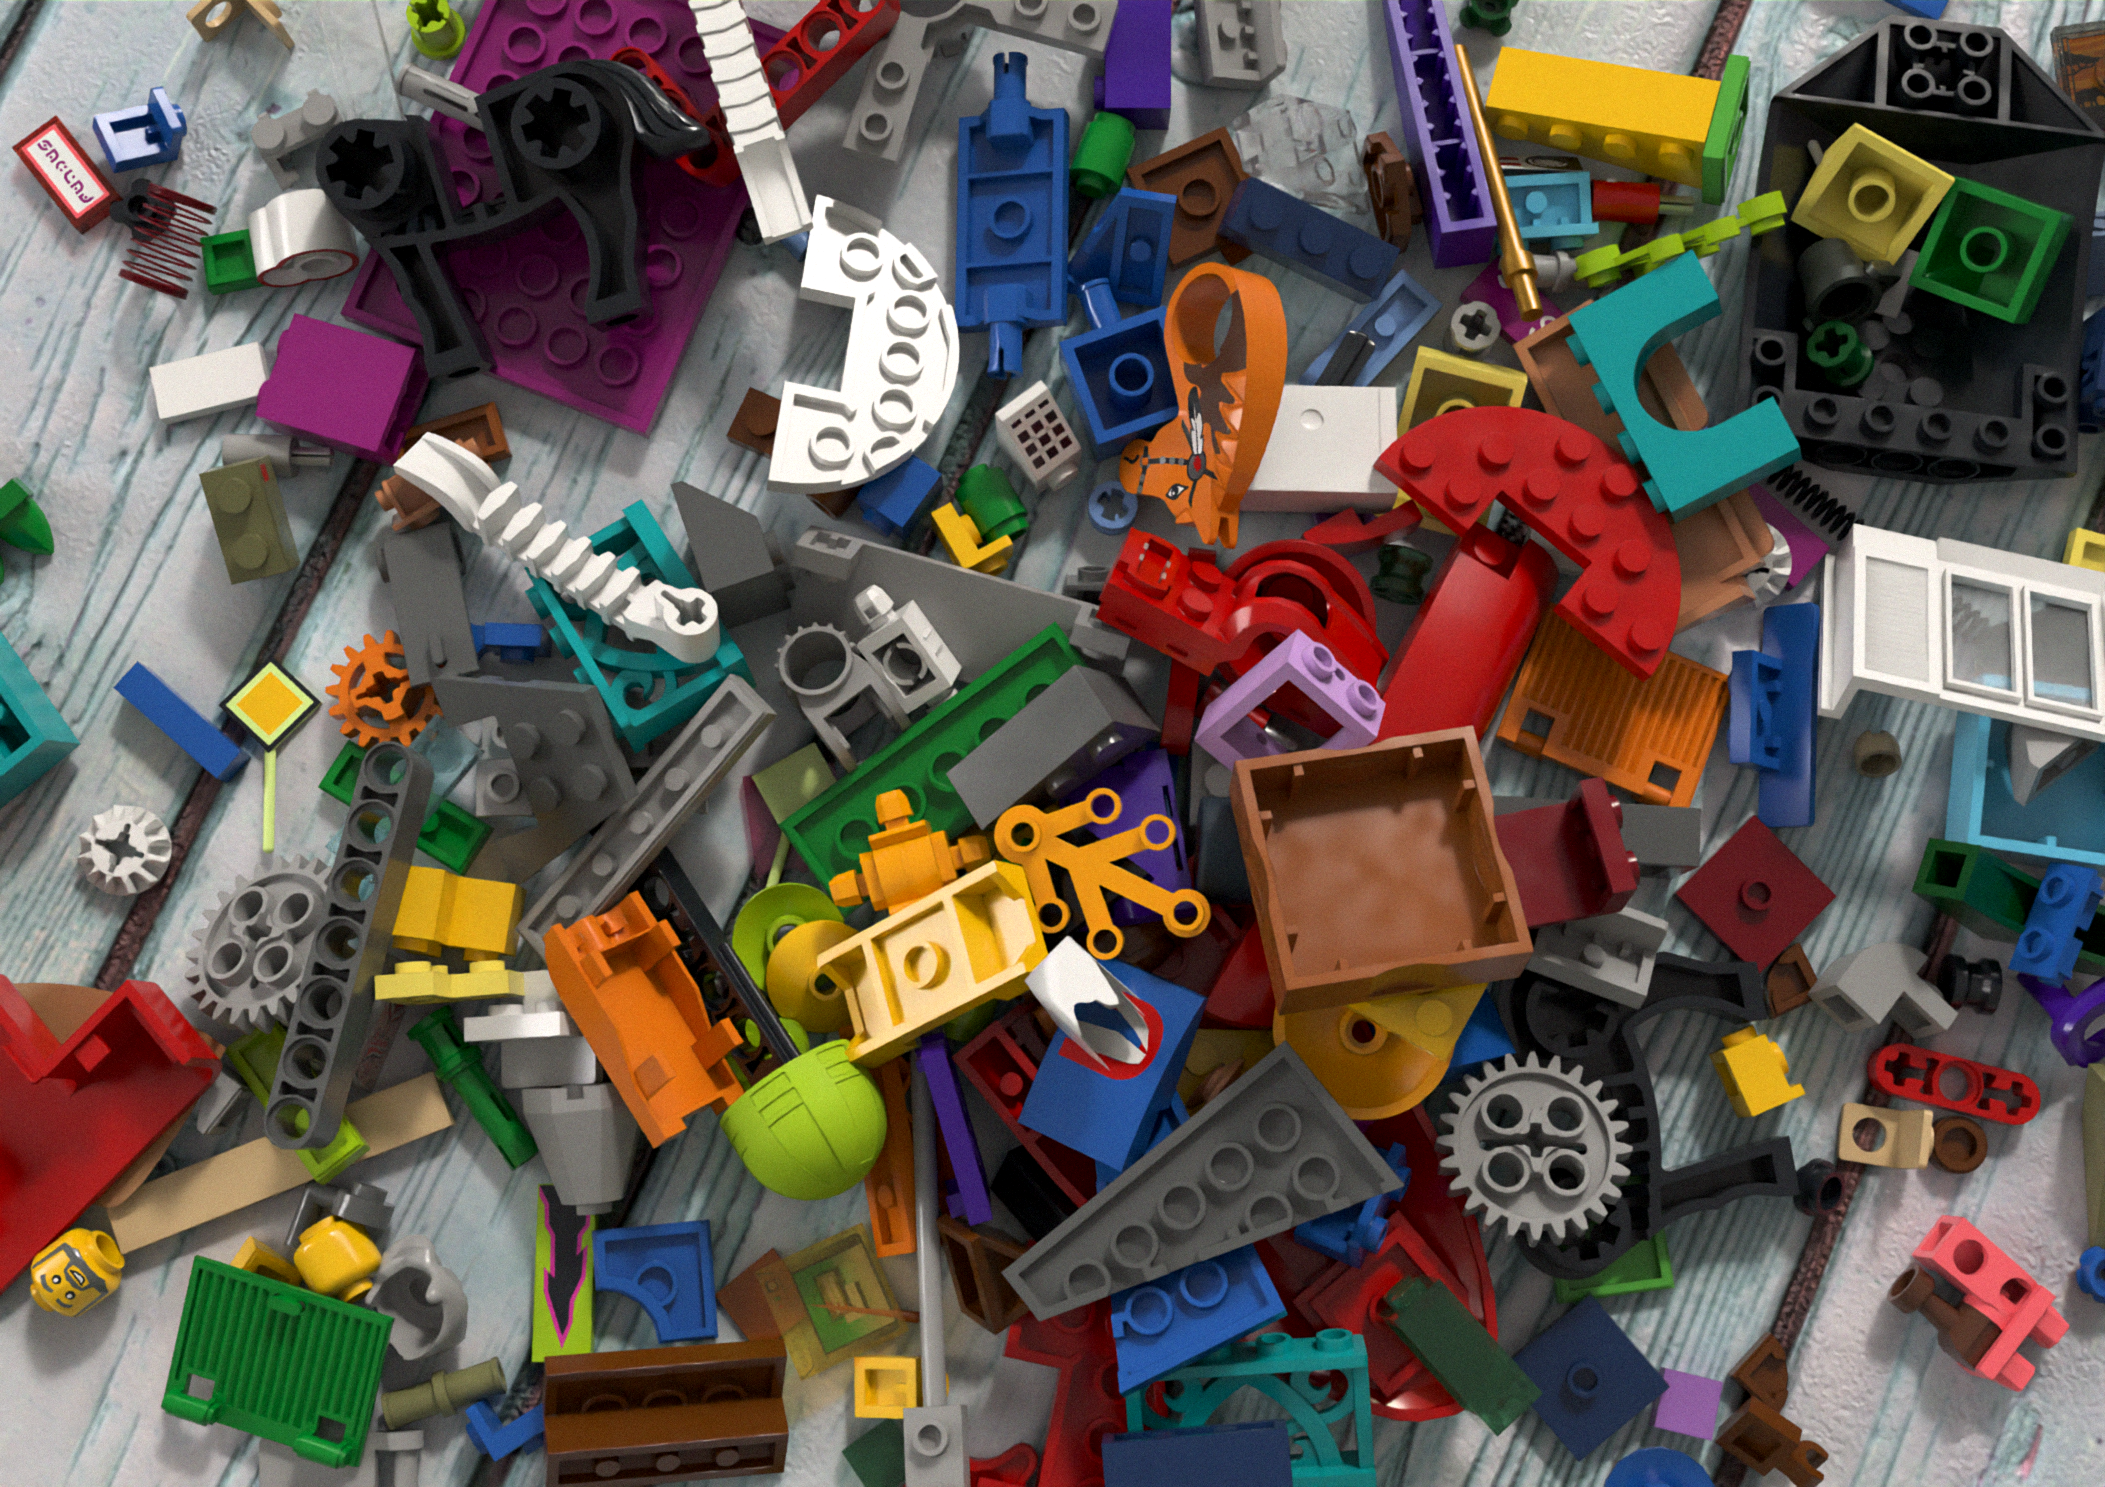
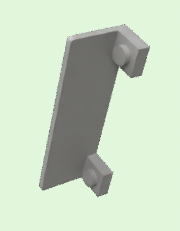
(971, 611)

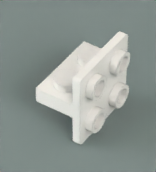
(536, 1038)

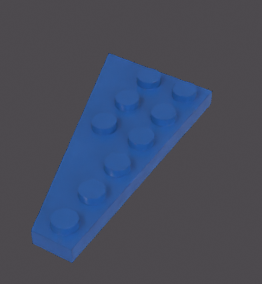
(1189, 1310)

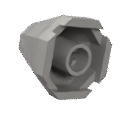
(584, 1141)

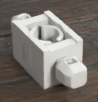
(901, 678)

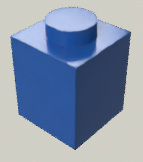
(900, 498)

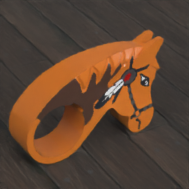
(1225, 402)

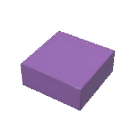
(1688, 1404)

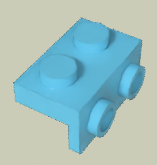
(1552, 209)

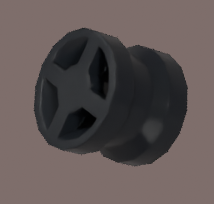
(1970, 983)

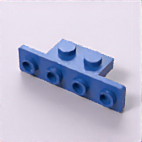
(1777, 714)

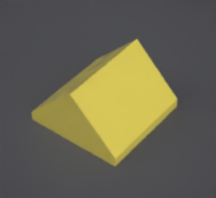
(1871, 195)

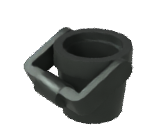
(1840, 284)

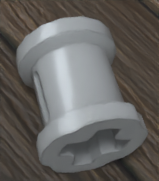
(1466, 317)

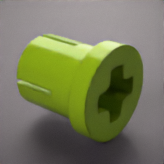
(436, 29)

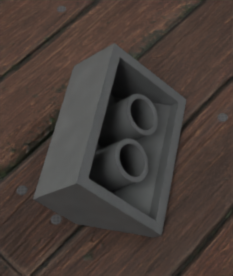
(734, 556)

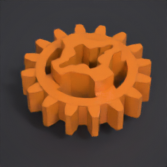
(367, 700)

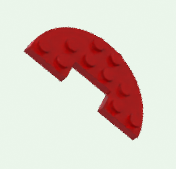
(1573, 496)
(1085, 1391)

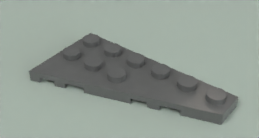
(1232, 1174)

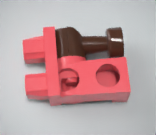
(1995, 1313)

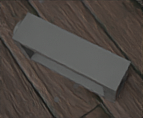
(1659, 836)

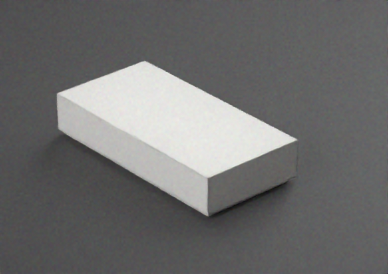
(209, 382)

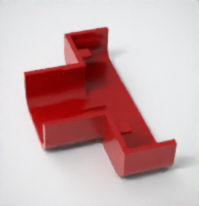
(85, 1107)

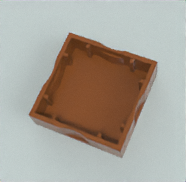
(1378, 870)

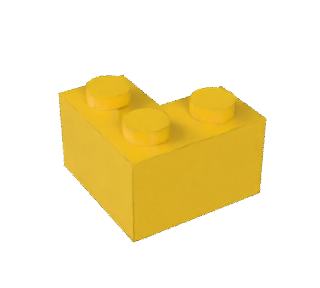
(458, 914)

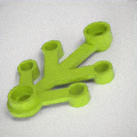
(1604, 264)

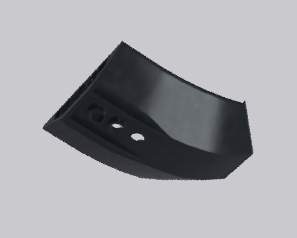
(1978, 391)

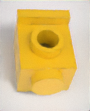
(1753, 1072)

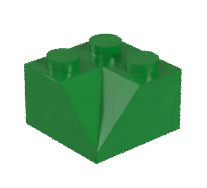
(1990, 250)

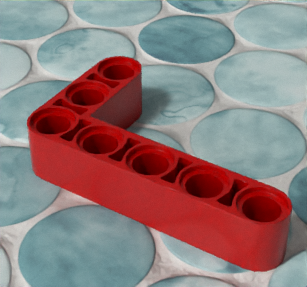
(795, 50)

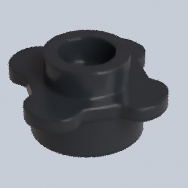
(128, 210)

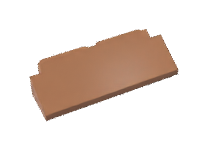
(1712, 545)

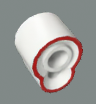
(301, 240)

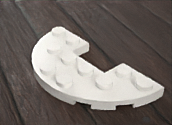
(895, 364)

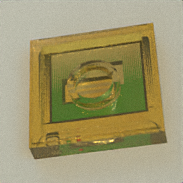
(831, 1302)

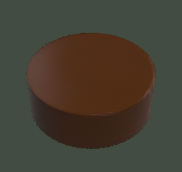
(1958, 1145)

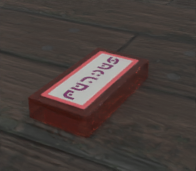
(68, 174)

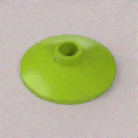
(769, 911)

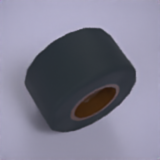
(1218, 855)

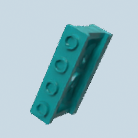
(654, 557)
(1259, 1366)

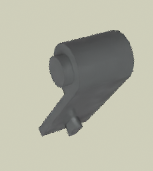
(430, 601)

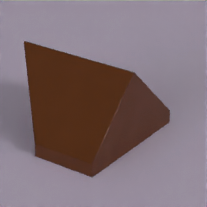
(975, 1263)

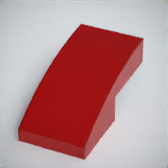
(1349, 536)

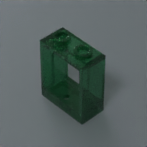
(1458, 1352)

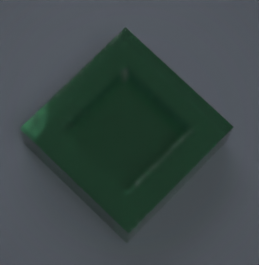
(878, 1455)

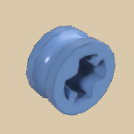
(1095, 510)

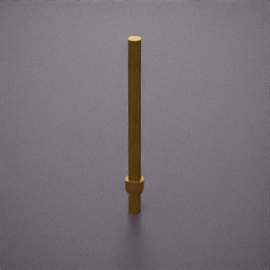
(1517, 263)

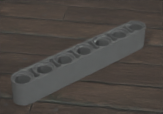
(326, 966)

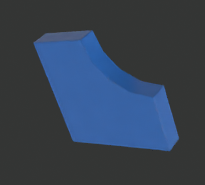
(665, 1272)

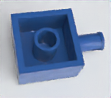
(1118, 373)

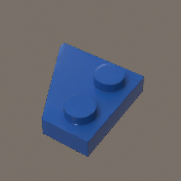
(1128, 247)

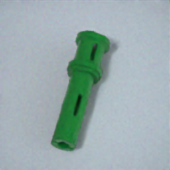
(462, 1067)

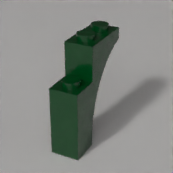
(1994, 898)

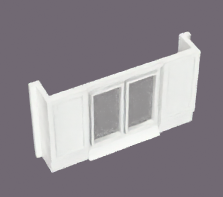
(1963, 631)

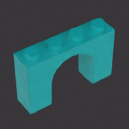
(1685, 466)

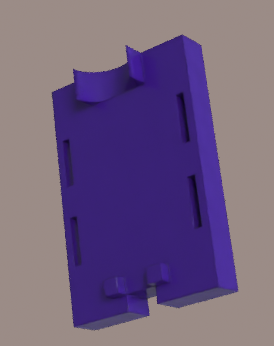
(1141, 786)
(970, 1189)

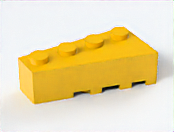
(1604, 112)

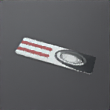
(1540, 162)

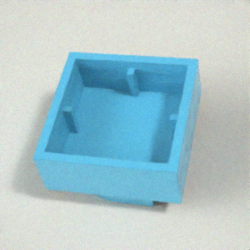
(2057, 826)

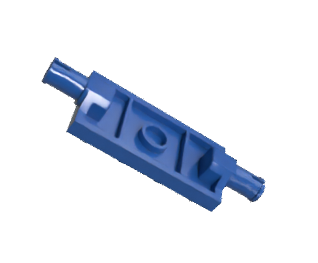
(1012, 218)

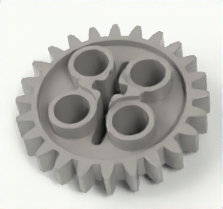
(260, 945)
(1535, 1201)

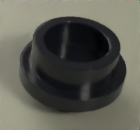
(1819, 1188)

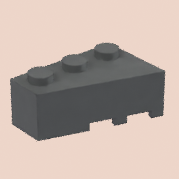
(1053, 745)

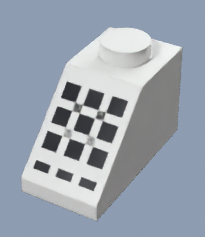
(1038, 440)

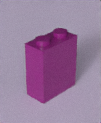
(343, 390)

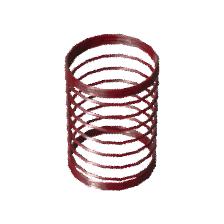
(159, 192)

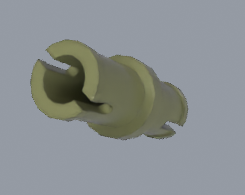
(443, 1393)

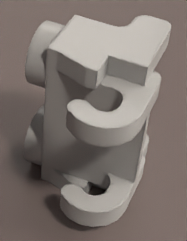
(293, 130)

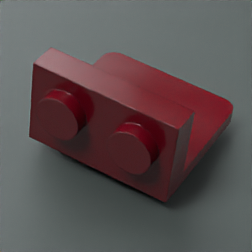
(1569, 857)

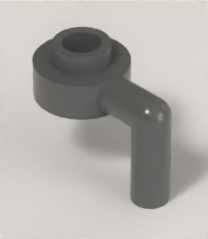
(361, 1204)

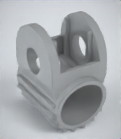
(823, 644)

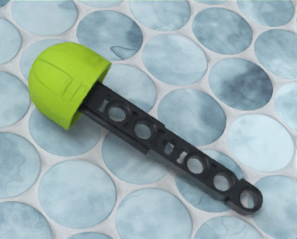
(809, 1117)

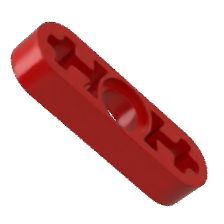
(1996, 1079)

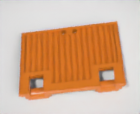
(1610, 719)

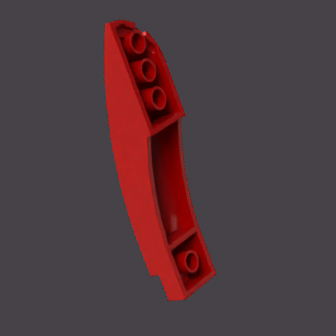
(1440, 678)

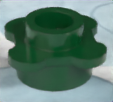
(1495, 21)

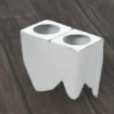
(1074, 977)

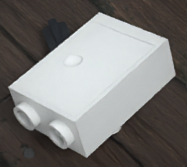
(1329, 442)

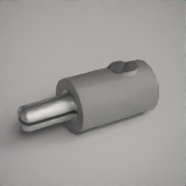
(282, 449)

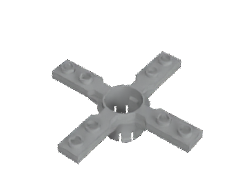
(906, 51)

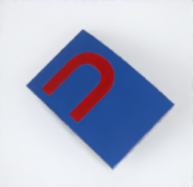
(1115, 1109)

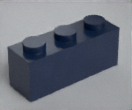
(1307, 241)
(1200, 1456)

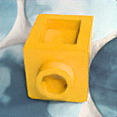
(960, 541)
(887, 1385)

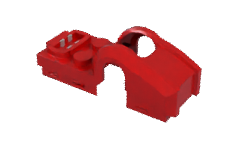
(1211, 619)

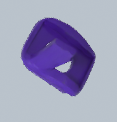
(2071, 1018)

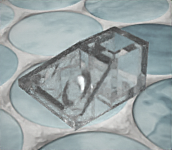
(1304, 152)

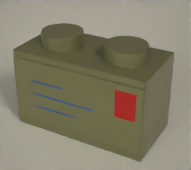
(250, 519)

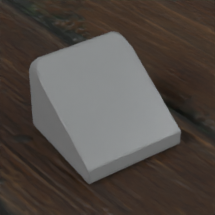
(223, 1102)

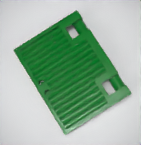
(277, 1362)

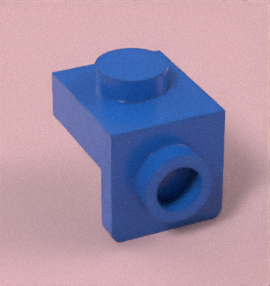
(141, 133)
(491, 1436)

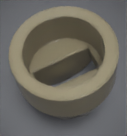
(1874, 765)

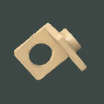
(263, 10)
(1906, 1137)

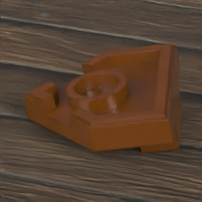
(1391, 190)

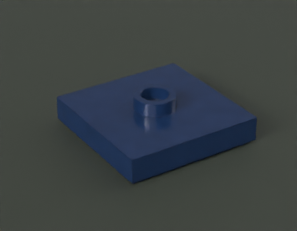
(1588, 1376)

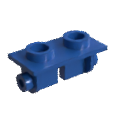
(2062, 904)

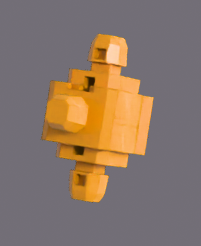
(906, 860)

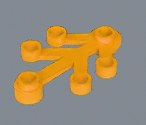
(1091, 867)

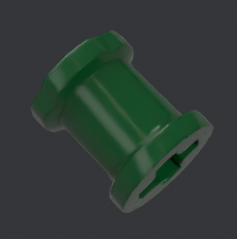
(1831, 355)

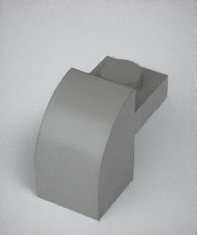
(1879, 982)

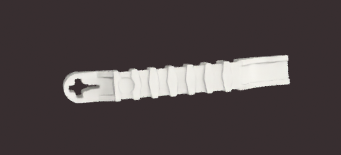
(752, 119)
(673, 618)

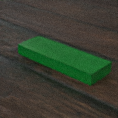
(448, 836)

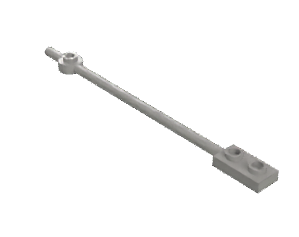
(937, 1432)

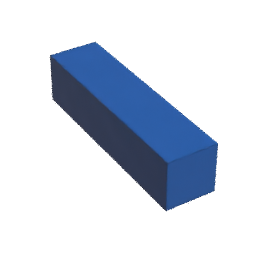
(182, 722)

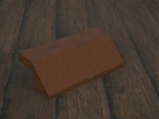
(664, 1414)

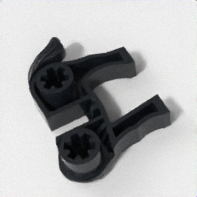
(558, 144)
(1599, 1036)

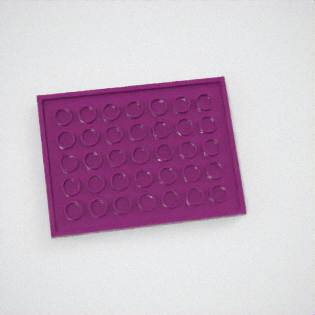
(535, 285)

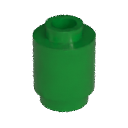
(1103, 155)
(992, 503)

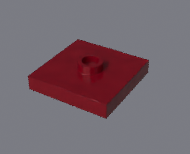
(1754, 894)

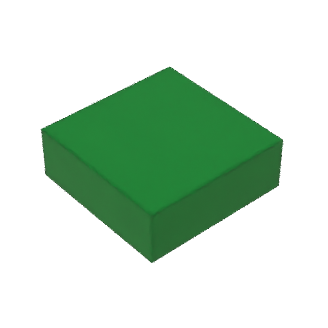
(229, 262)

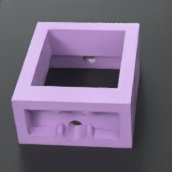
(1313, 669)

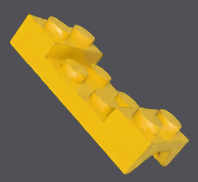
(937, 960)

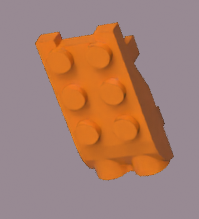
(644, 1016)

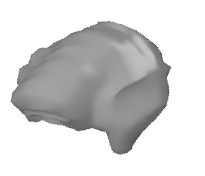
(421, 1297)

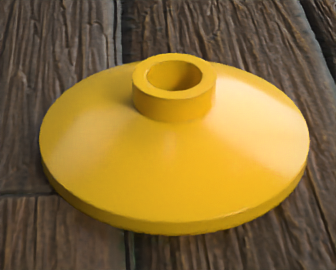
(793, 974)

